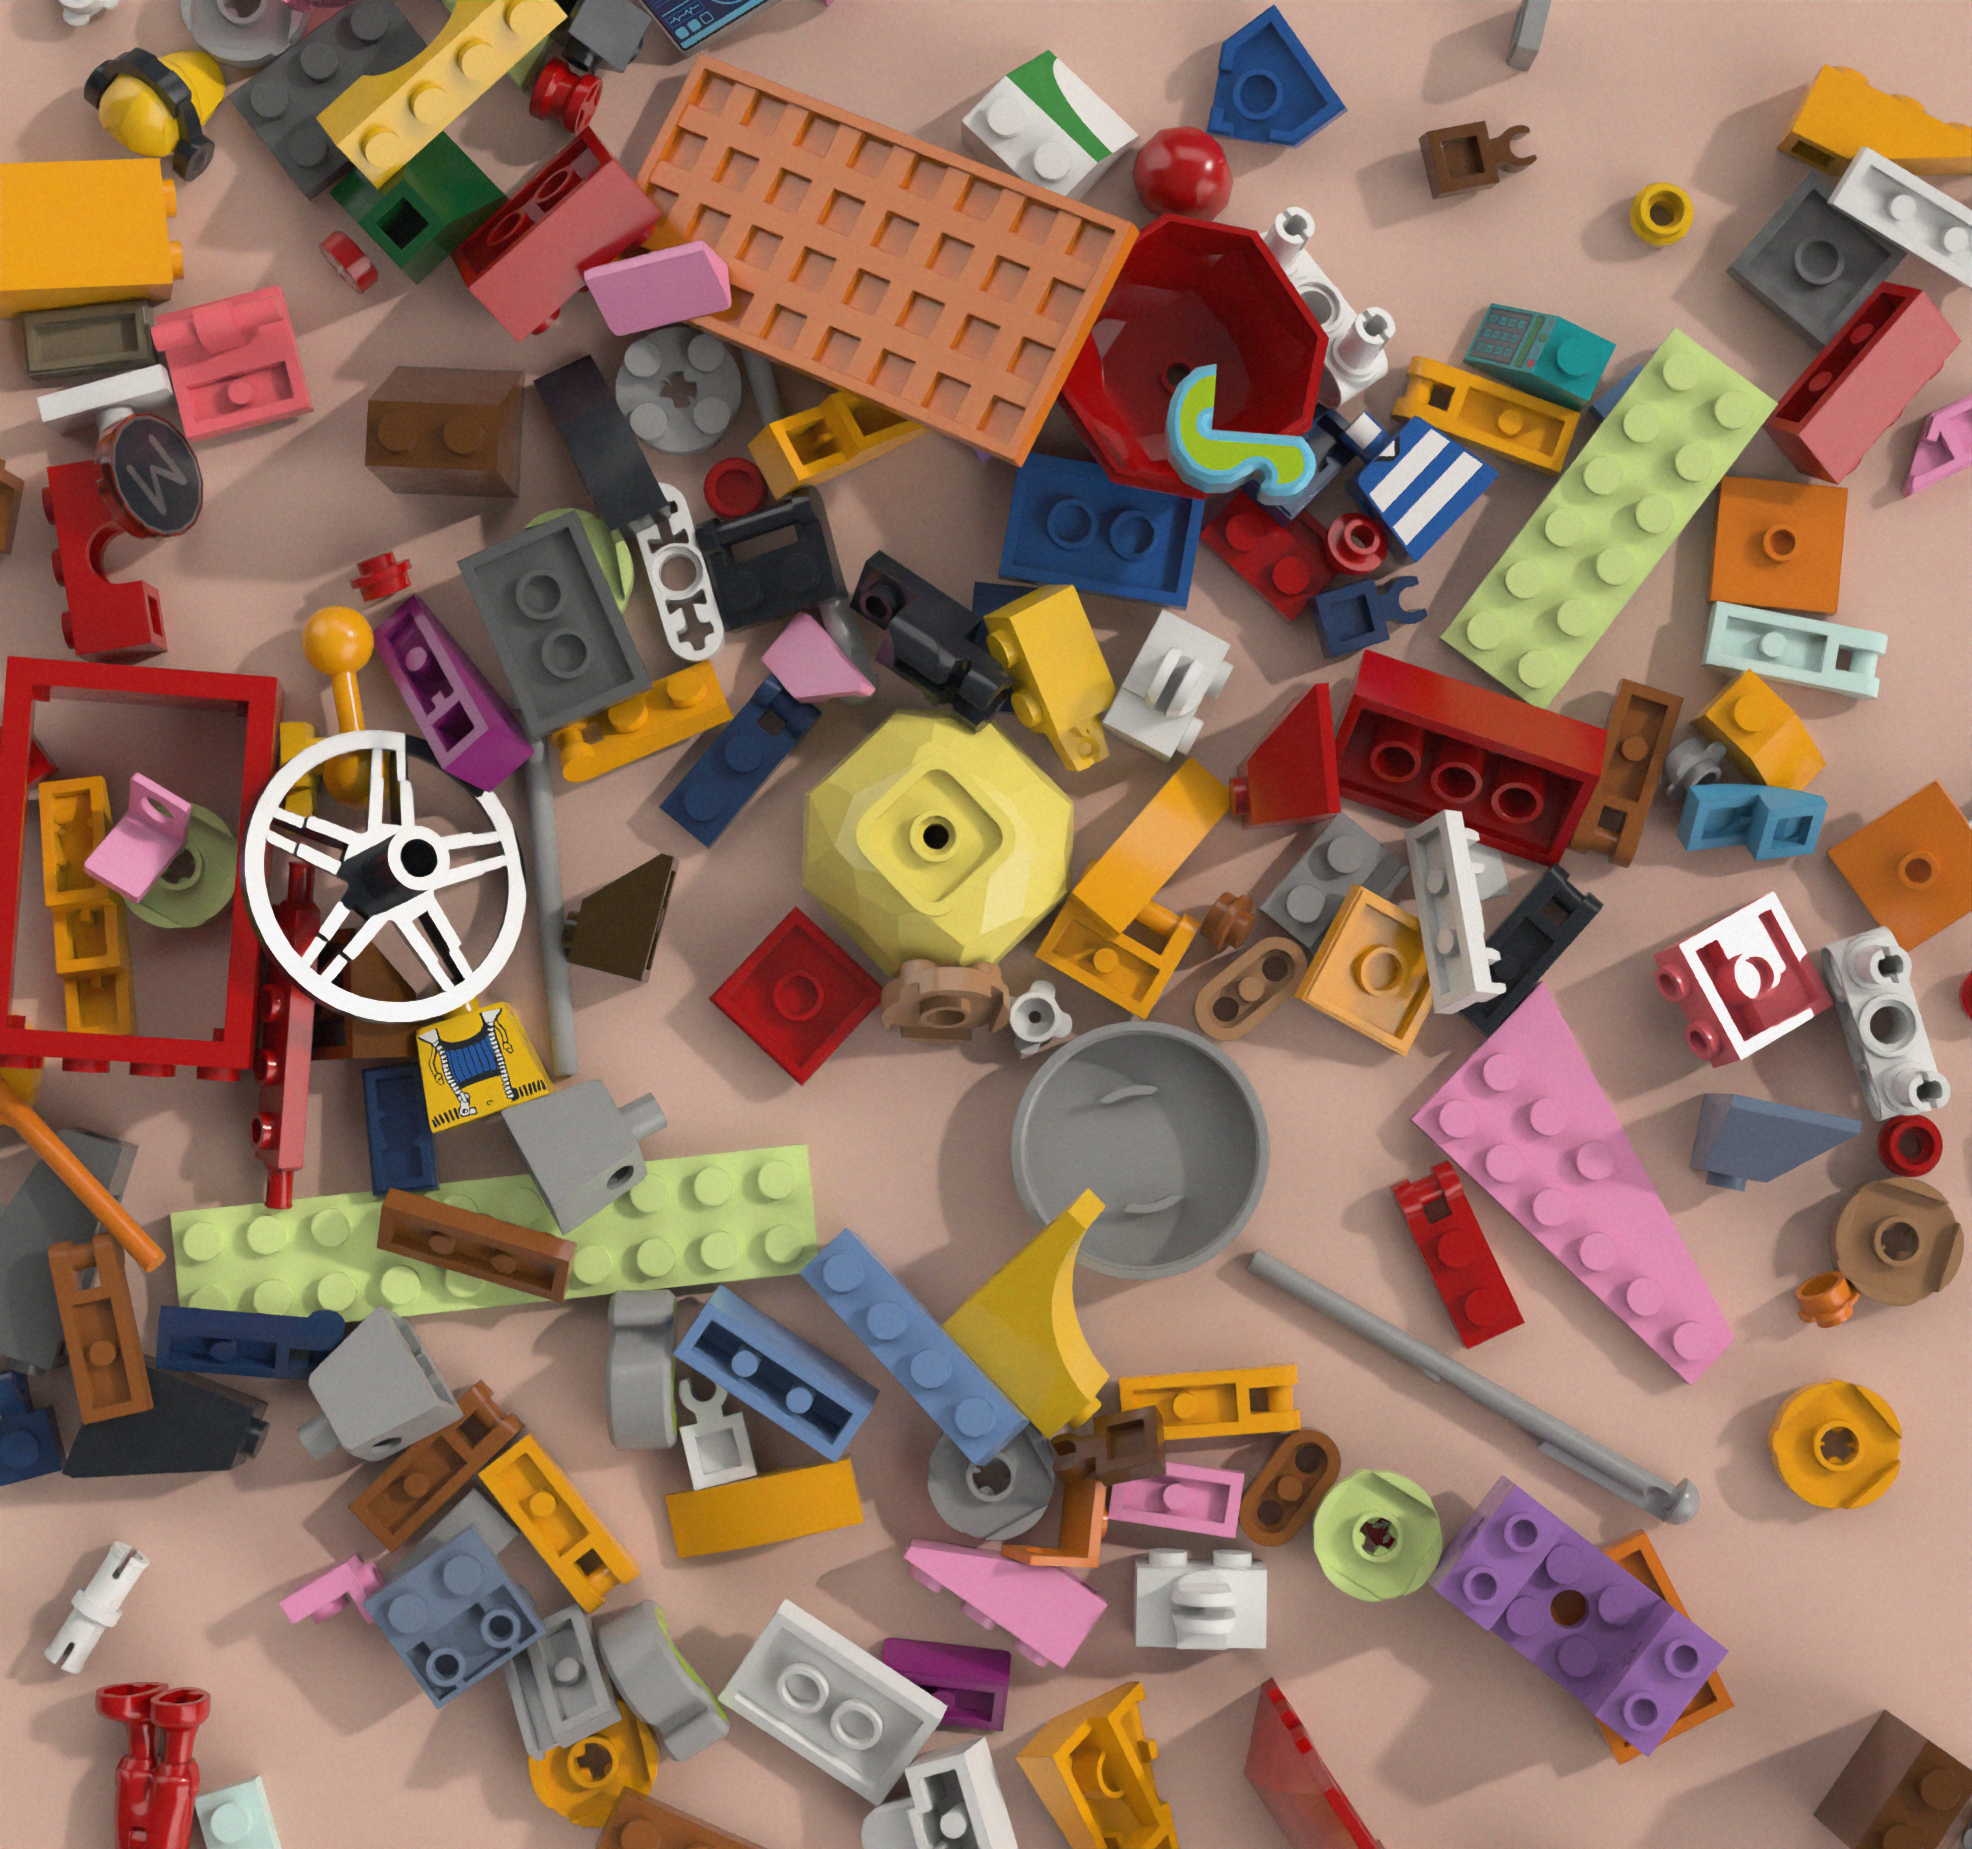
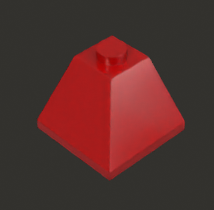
(1291, 769)

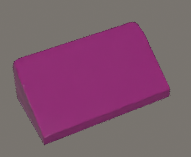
(962, 1677)

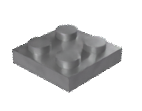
(1814, 264)

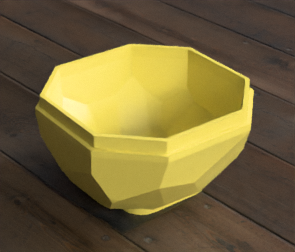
(949, 904)

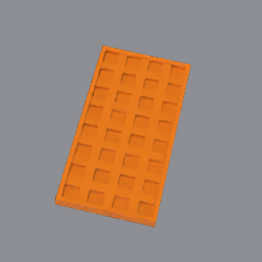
(881, 257)

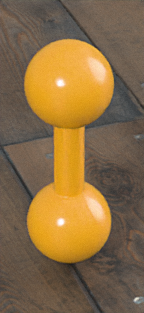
(339, 645)

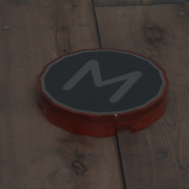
(149, 477)

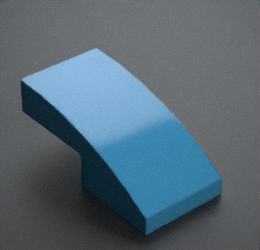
(1764, 818)

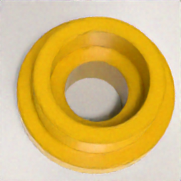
(1670, 198)

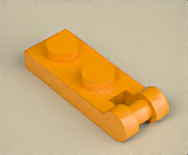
(1489, 415)
(651, 721)
(1215, 1400)
(558, 1521)

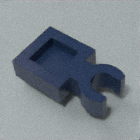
(1357, 615)

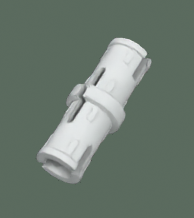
(96, 1607)

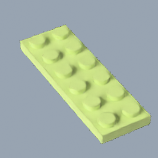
(1608, 520)

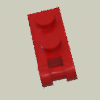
(1457, 1257)

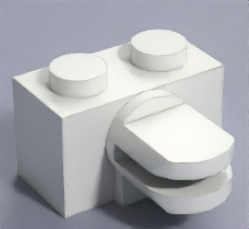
(1167, 686)
(1200, 1601)
(950, 1804)

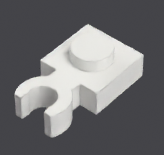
(718, 1443)

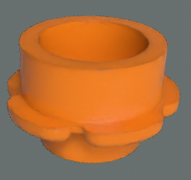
(1826, 1299)

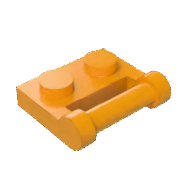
(1120, 966)

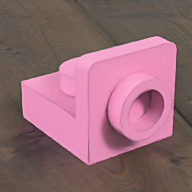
(326, 1592)

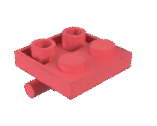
(234, 363)

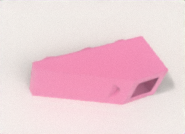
(1040, 1605)

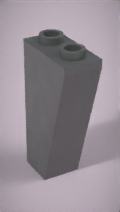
(42, 1215)

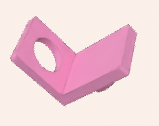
(141, 842)

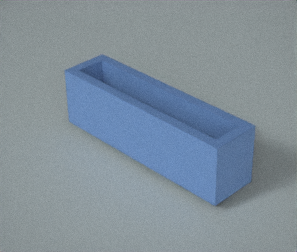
(914, 1347)

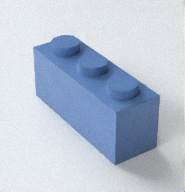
(777, 1373)

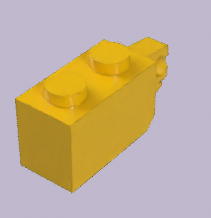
(1056, 671)

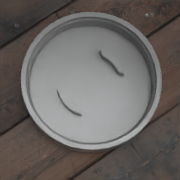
(1157, 1133)

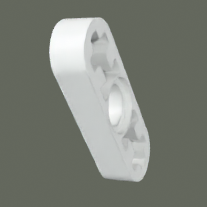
(709, 613)

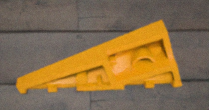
(1099, 1775)

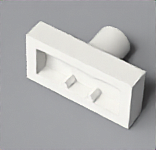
(107, 400)

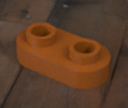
(1292, 1488)

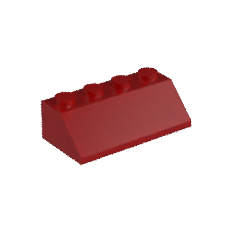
(1438, 744)

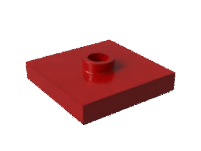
(798, 996)

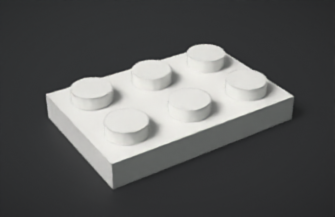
(832, 1702)

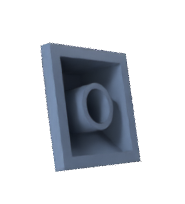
(1761, 1139)

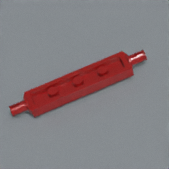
(285, 1055)

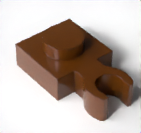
(1467, 160)
(1121, 1450)

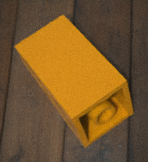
(85, 234)

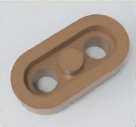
(1250, 989)

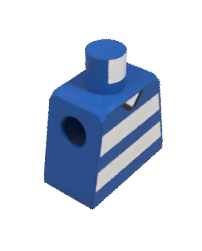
(1412, 481)

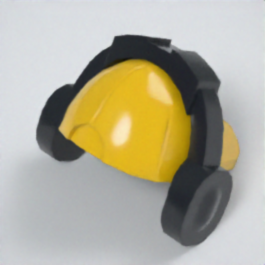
(160, 104)

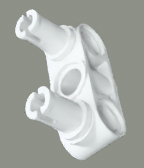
(1355, 341)
(1900, 1069)

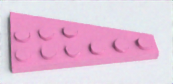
(1555, 1158)

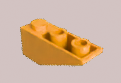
(1846, 113)

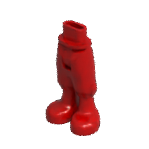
(155, 1794)

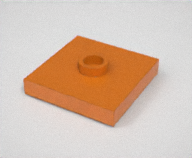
(1777, 545)
(1912, 865)

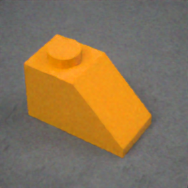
(1760, 734)

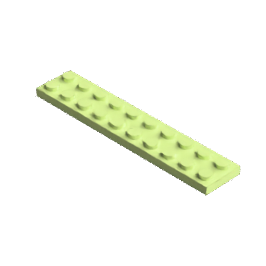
(676, 1228)

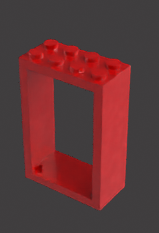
(249, 696)

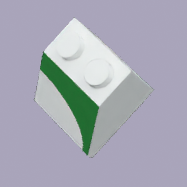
(1047, 128)

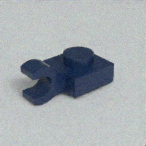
(28, 1435)

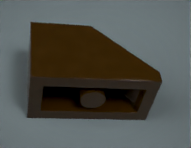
(623, 921)

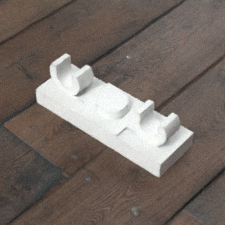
(1907, 214)
(1451, 912)

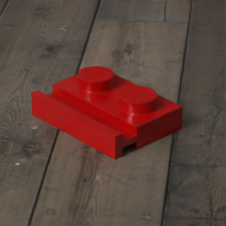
(1271, 560)

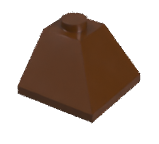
(372, 978)

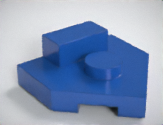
(1270, 87)

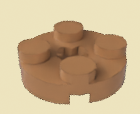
(945, 1002)
(1912, 1274)

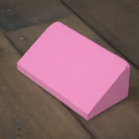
(660, 287)

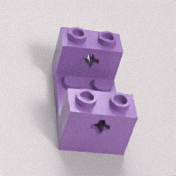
(1626, 1656)

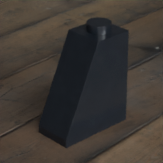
(190, 1429)

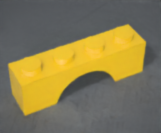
(397, 113)

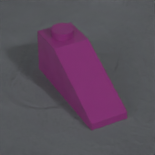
(450, 698)

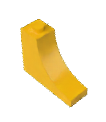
(1027, 1329)

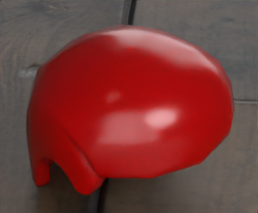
(1183, 174)

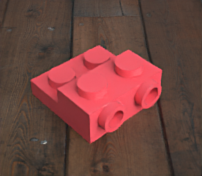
(1741, 982)

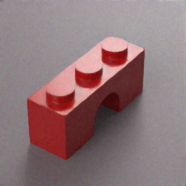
(103, 617)

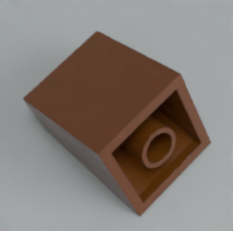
(447, 431)
(1899, 1793)

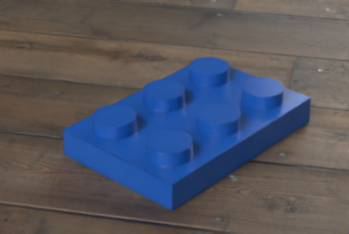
(1099, 535)

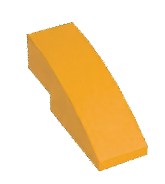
(827, 442)
(1152, 847)
(766, 1507)

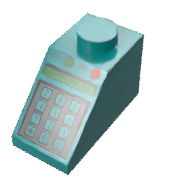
(1540, 355)

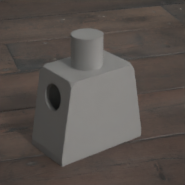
(582, 1147)
(377, 1392)

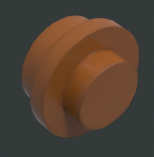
(1229, 922)

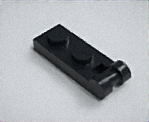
(1531, 943)

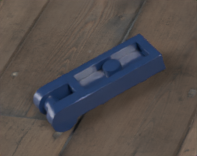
(739, 763)
(246, 1342)

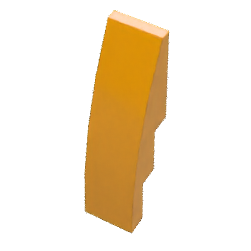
(87, 915)

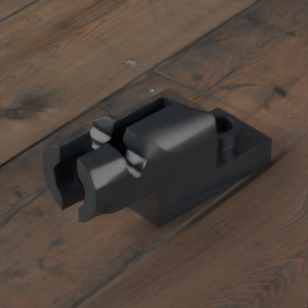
(931, 641)

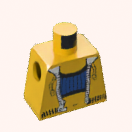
(478, 1064)

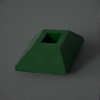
(423, 206)

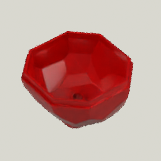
(1191, 301)

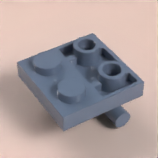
(455, 1616)

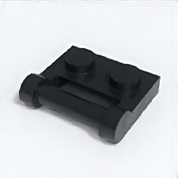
(778, 580)

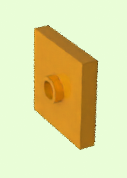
(1371, 971)

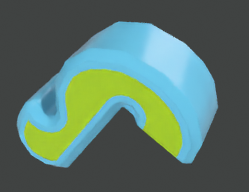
(1227, 459)

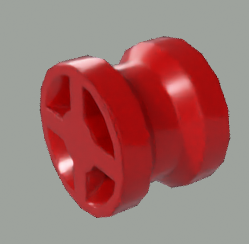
(565, 96)

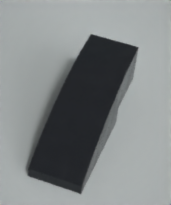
(603, 449)

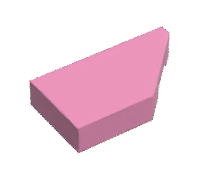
(813, 664)

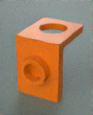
(1081, 1529)

